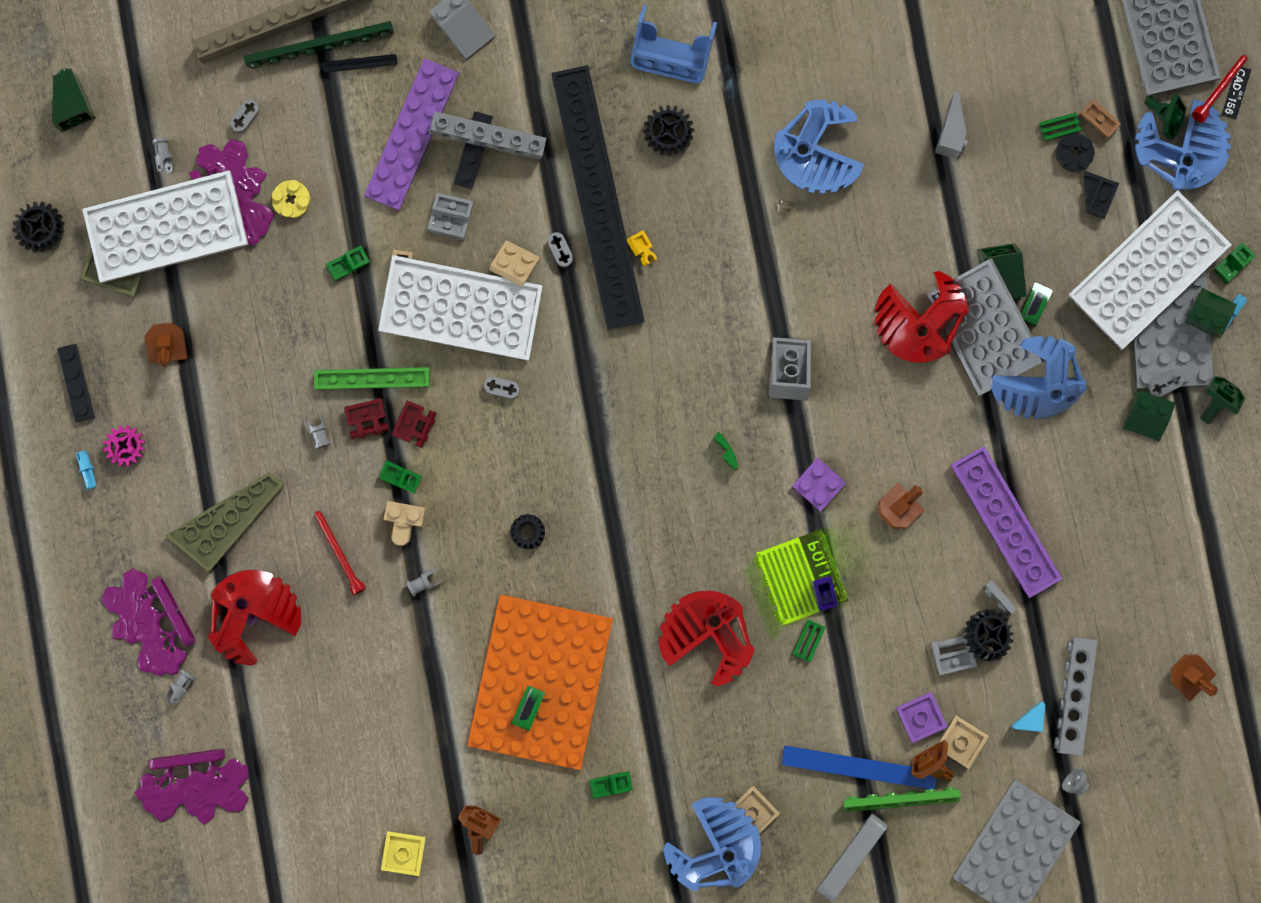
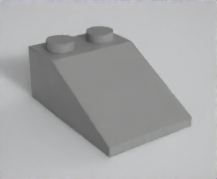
(462, 25)
(953, 133)
(790, 369)

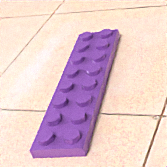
(411, 135)
(1006, 522)

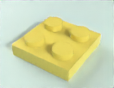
(403, 853)

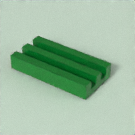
(1055, 120)
(815, 625)

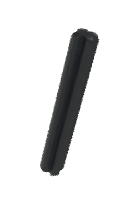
(360, 63)

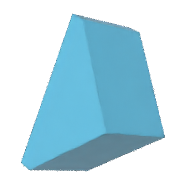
(1032, 720)

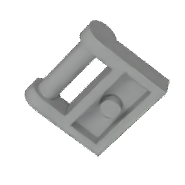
(955, 660)

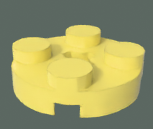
(281, 194)

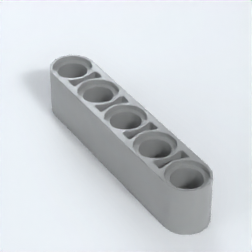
(852, 857)

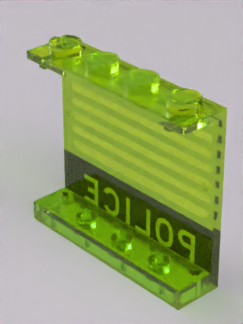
(789, 574)

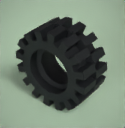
(527, 543)

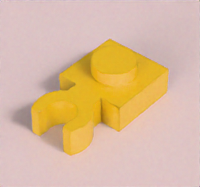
(640, 245)

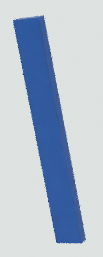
(854, 767)

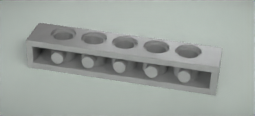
(487, 135)
(1081, 707)

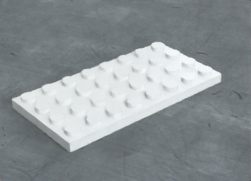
(165, 226)
(1149, 270)
(459, 308)

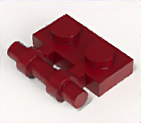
(366, 412)
(408, 423)

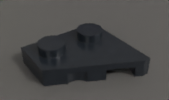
(1099, 194)

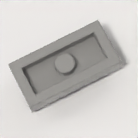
(1005, 604)

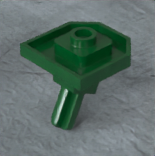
(1170, 114)
(1224, 395)

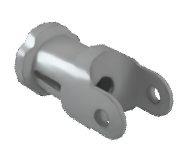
(162, 155)
(318, 434)
(421, 583)
(179, 688)

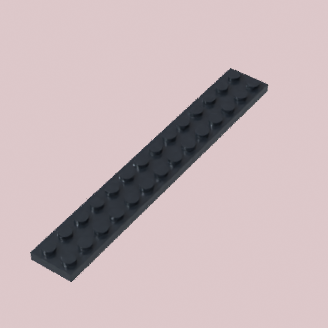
(597, 197)

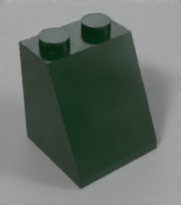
(69, 101)
(1010, 266)

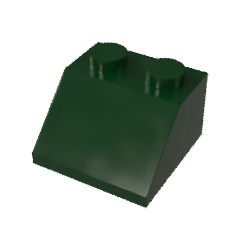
(1211, 313)
(1149, 415)

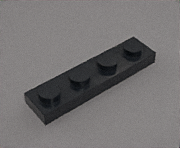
(471, 157)
(76, 382)

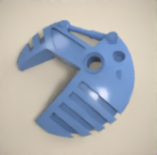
(1203, 146)
(819, 167)
(1046, 394)
(727, 831)

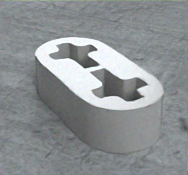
(248, 119)
(556, 252)
(1166, 383)
(500, 392)

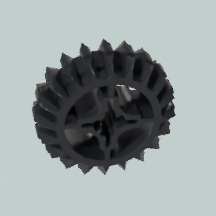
(681, 120)
(36, 233)
(978, 633)

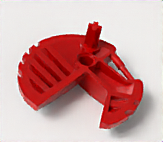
(902, 323)
(266, 600)
(690, 626)

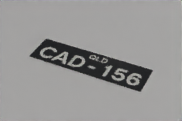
(1236, 93)

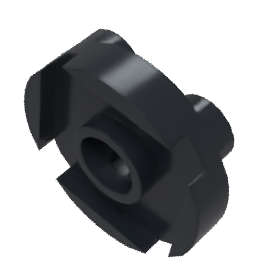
(1082, 144)

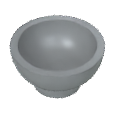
(1076, 782)

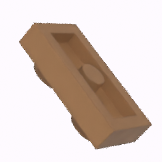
(1100, 118)

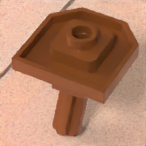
(165, 343)
(900, 507)
(1192, 675)
(932, 763)
(479, 825)

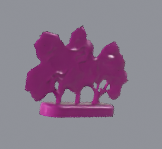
(246, 181)
(141, 622)
(198, 791)

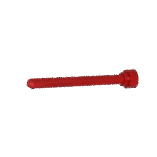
(1201, 112)
(356, 585)

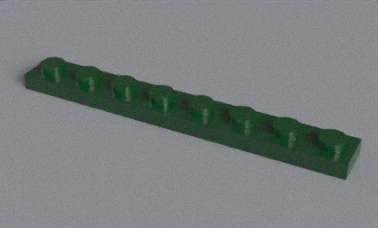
(325, 43)

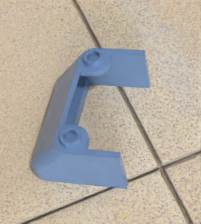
(669, 56)

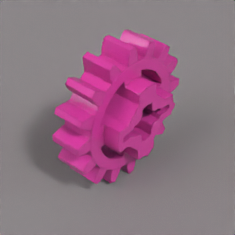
(128, 439)

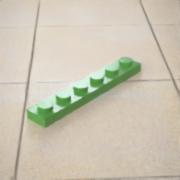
(371, 378)
(910, 798)

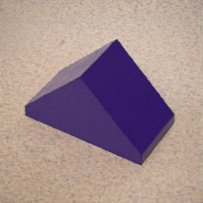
(824, 593)

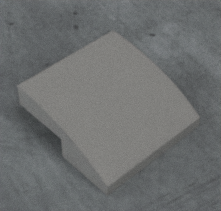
(450, 216)

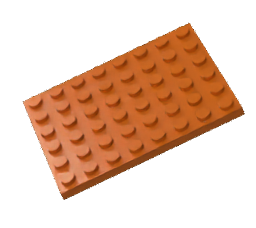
(550, 651)

